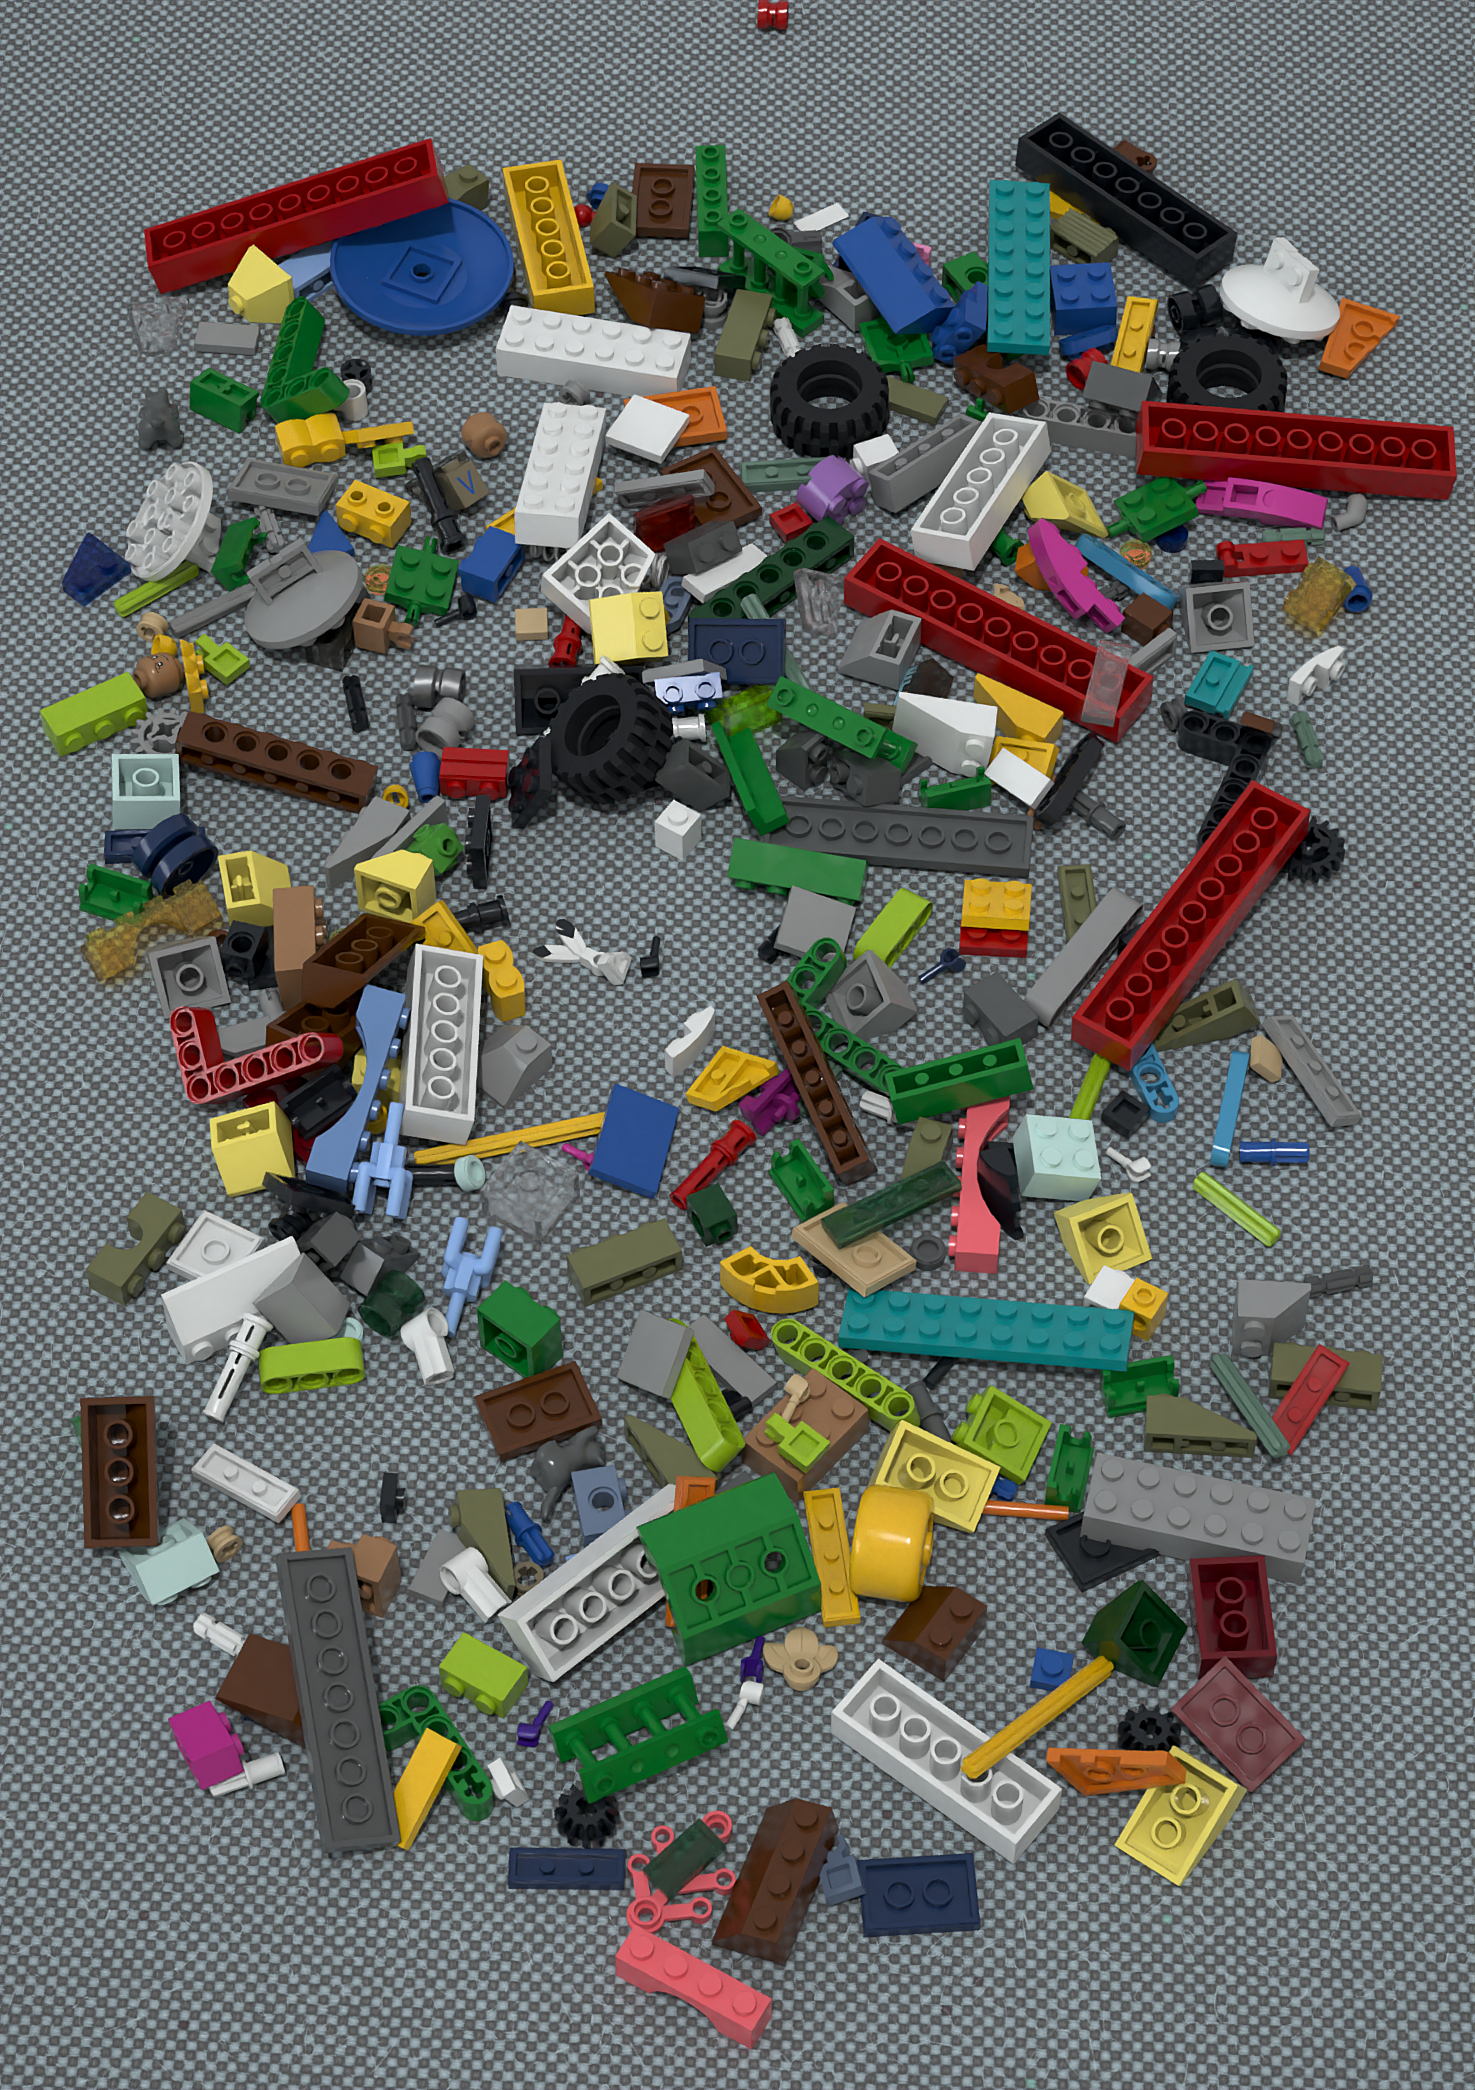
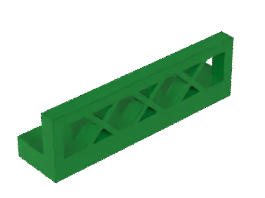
(752, 779)

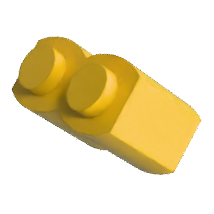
(310, 440)
(502, 981)

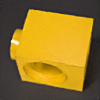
(1148, 1307)

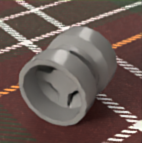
(714, 309)
(1156, 352)

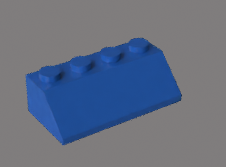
(894, 276)

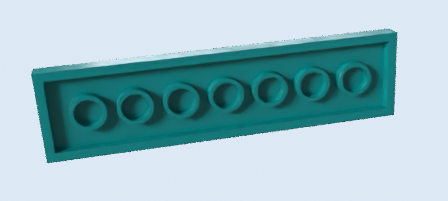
(1018, 267)
(987, 1329)

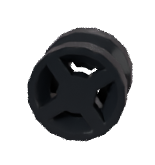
(358, 370)
(289, 1224)

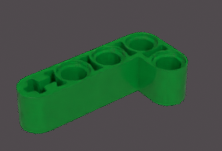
(412, 1725)

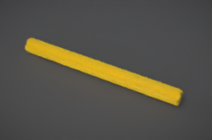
(507, 1141)
(1036, 1717)

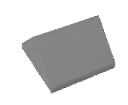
(303, 1303)

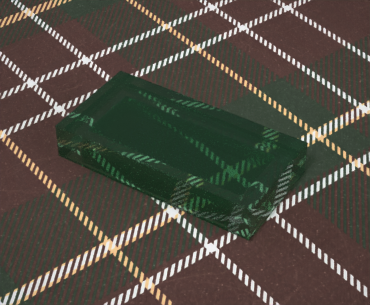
(684, 1859)

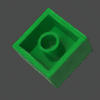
(519, 1331)

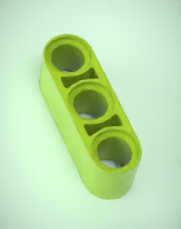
(895, 927)
(311, 1365)

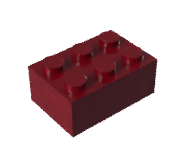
(1231, 1614)

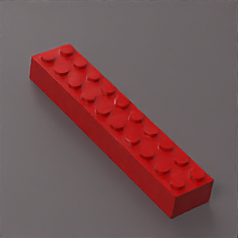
(296, 215)
(1295, 450)
(990, 634)
(1190, 925)

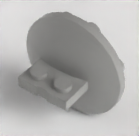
(301, 595)

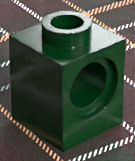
(712, 1215)

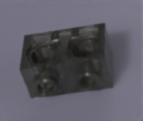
(335, 645)

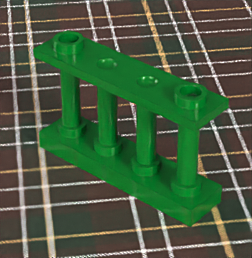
(781, 257)
(841, 724)
(627, 1713)

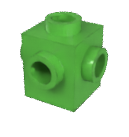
(439, 844)

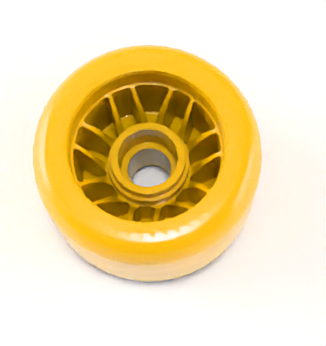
(891, 1543)

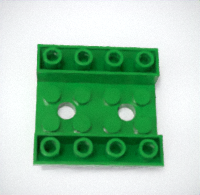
(728, 1543)

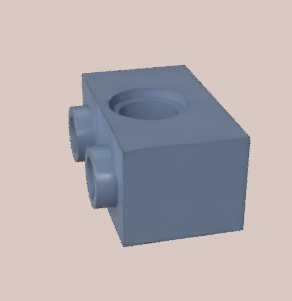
(595, 1489)

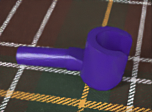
(753, 1664)
(530, 1734)

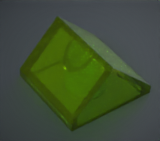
(745, 710)

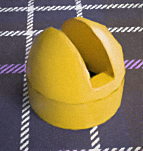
(781, 208)
(164, 643)
(402, 794)
(379, 1126)

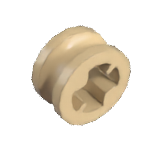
(151, 625)
(224, 1543)

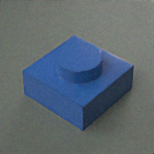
(1050, 1669)

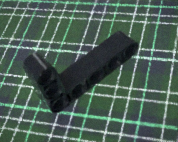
(1229, 744)

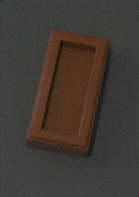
(1261, 723)

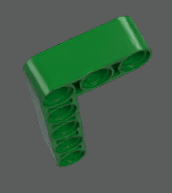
(291, 385)
(831, 1032)

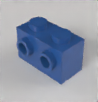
(491, 564)

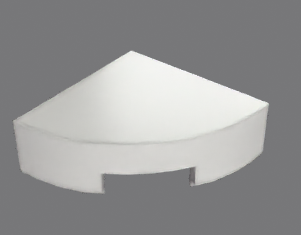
(614, 966)

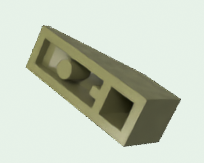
(468, 187)
(1209, 1018)
(1188, 1428)
(664, 1454)
(482, 1525)

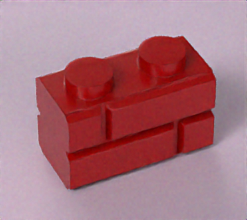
(474, 772)

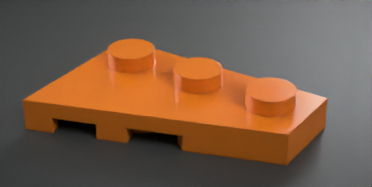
(1355, 337)
(1115, 1770)

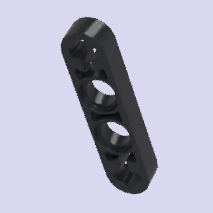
(1069, 779)

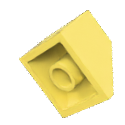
(629, 628)
(396, 885)

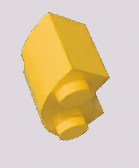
(769, 1283)

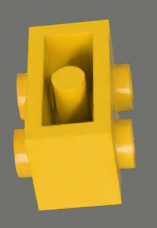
(373, 514)

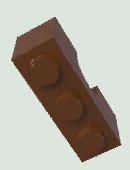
(986, 378)

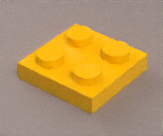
(996, 904)

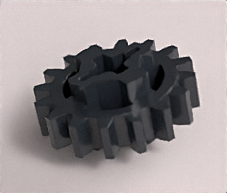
(1324, 856)

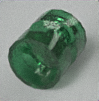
(389, 1306)

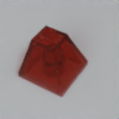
(664, 521)

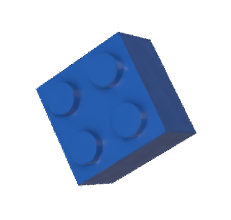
(1081, 297)

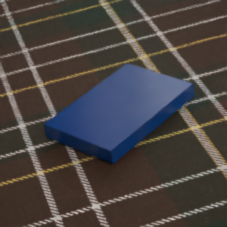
(633, 1141)

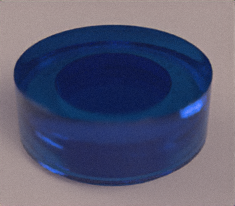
(1173, 540)

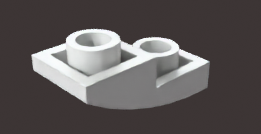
(1316, 672)
(697, 1034)

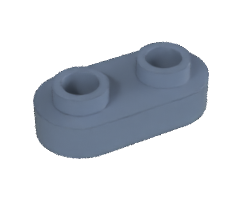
(676, 607)

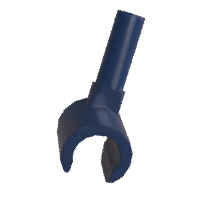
(948, 960)

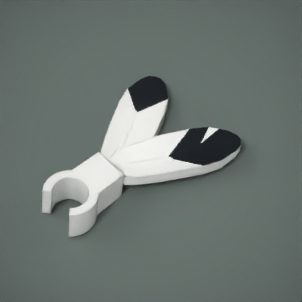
(572, 952)

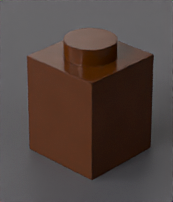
(1146, 619)

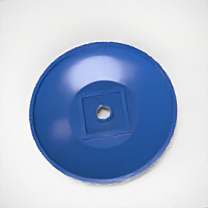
(453, 243)

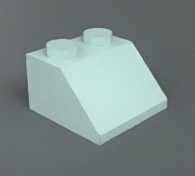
(173, 1565)

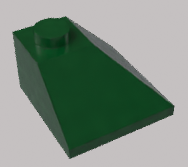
(1136, 1634)

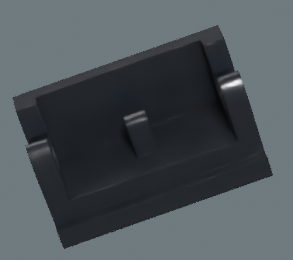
(319, 1102)

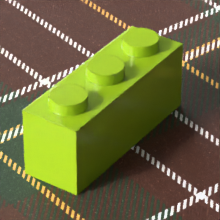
(94, 714)

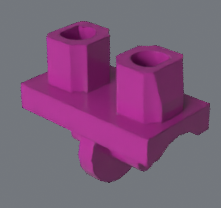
(775, 1102)

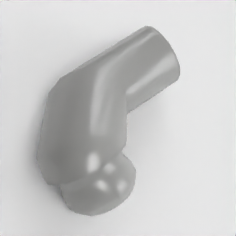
(1354, 513)

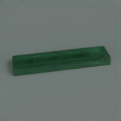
(891, 1204)

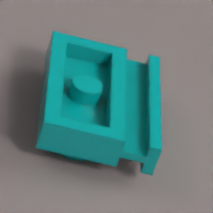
(1218, 684)

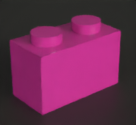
(206, 1744)

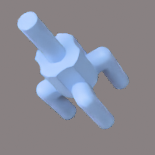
(385, 1171)
(466, 1271)

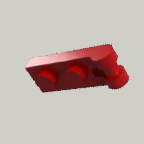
(1262, 558)

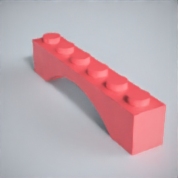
(977, 1229)

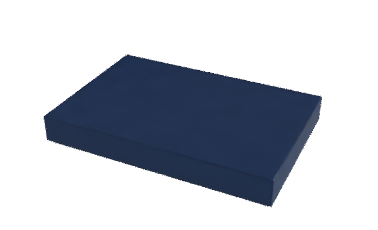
(747, 648)
(919, 1895)

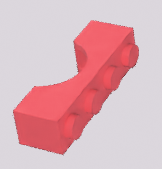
(726, 2002)

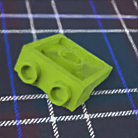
(1002, 1432)

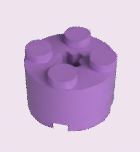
(833, 490)

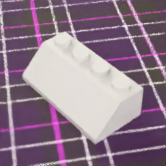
(210, 1309)

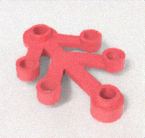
(657, 1902)

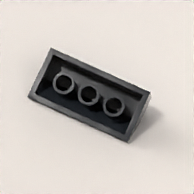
(544, 687)

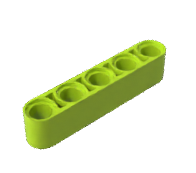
(838, 1363)
(705, 1411)

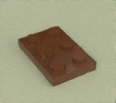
(663, 199)
(731, 497)
(537, 1410)

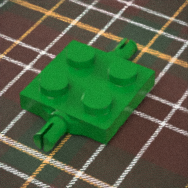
(894, 350)
(1156, 508)
(421, 581)

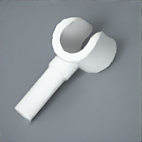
(1135, 1170)
(751, 1693)

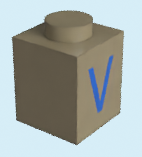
(461, 484)

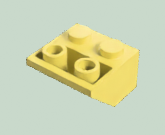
(249, 886)
(251, 1144)

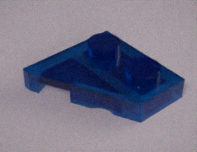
(93, 571)

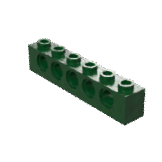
(820, 548)

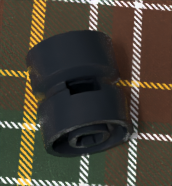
(1194, 308)

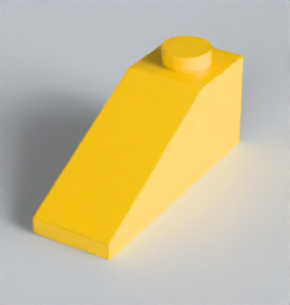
(1018, 713)

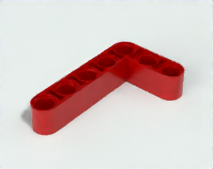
(220, 1075)

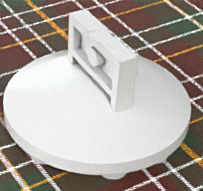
(1281, 296)
(174, 524)

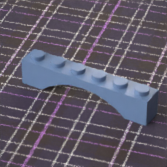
(336, 1151)

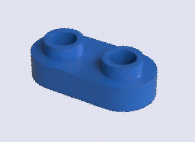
(1099, 338)

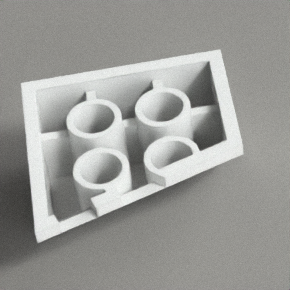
(598, 566)

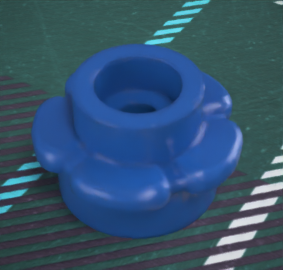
(596, 194)

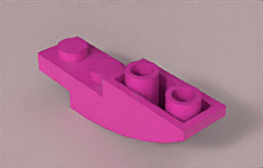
(1263, 501)
(1061, 569)

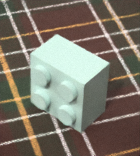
(144, 789)
(1056, 1158)

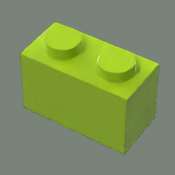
(483, 1676)

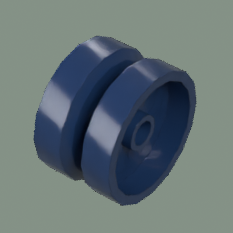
(174, 854)

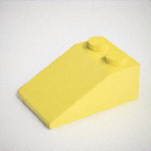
(948, 1473)
(1181, 1821)

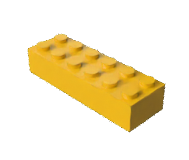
(548, 238)

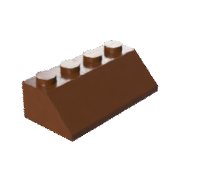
(354, 958)
(119, 1471)
(777, 1880)

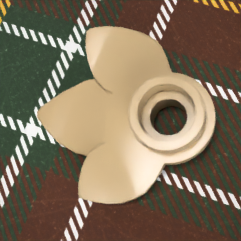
(800, 1658)

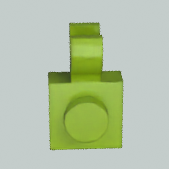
(393, 458)
(222, 661)
(799, 1444)

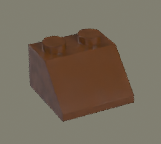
(937, 1629)

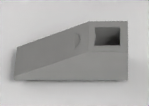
(848, 299)
(369, 834)

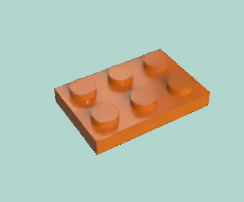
(704, 410)

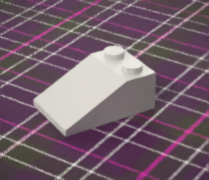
(947, 730)

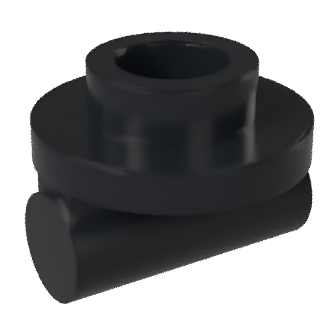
(737, 1404)

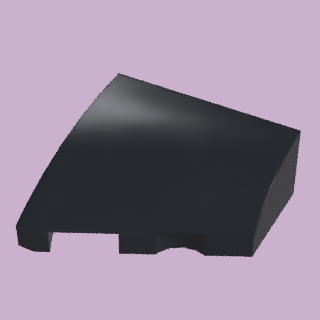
(999, 1188)

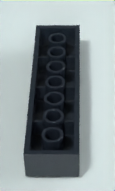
(1126, 199)

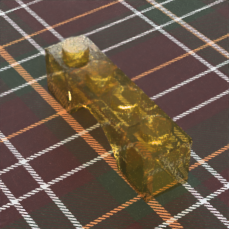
(114, 949)

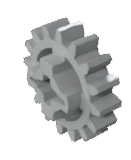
(160, 733)

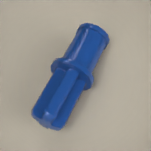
(1274, 1152)
(528, 1534)

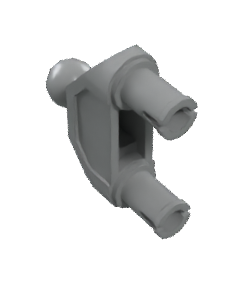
(250, 1035)

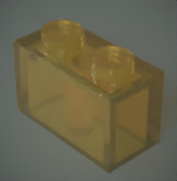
(1318, 596)

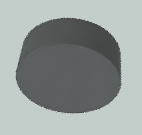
(928, 1252)

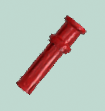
(567, 643)
(722, 1154)

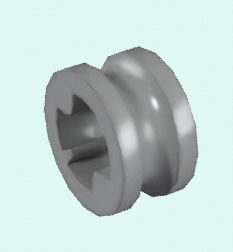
(574, 393)

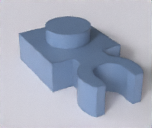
(841, 1875)

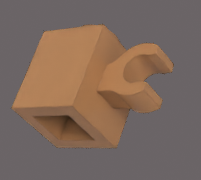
(377, 627)

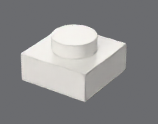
(507, 1783)

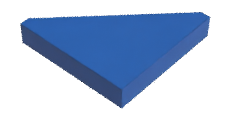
(329, 536)

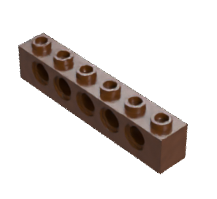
(276, 762)
(817, 1083)

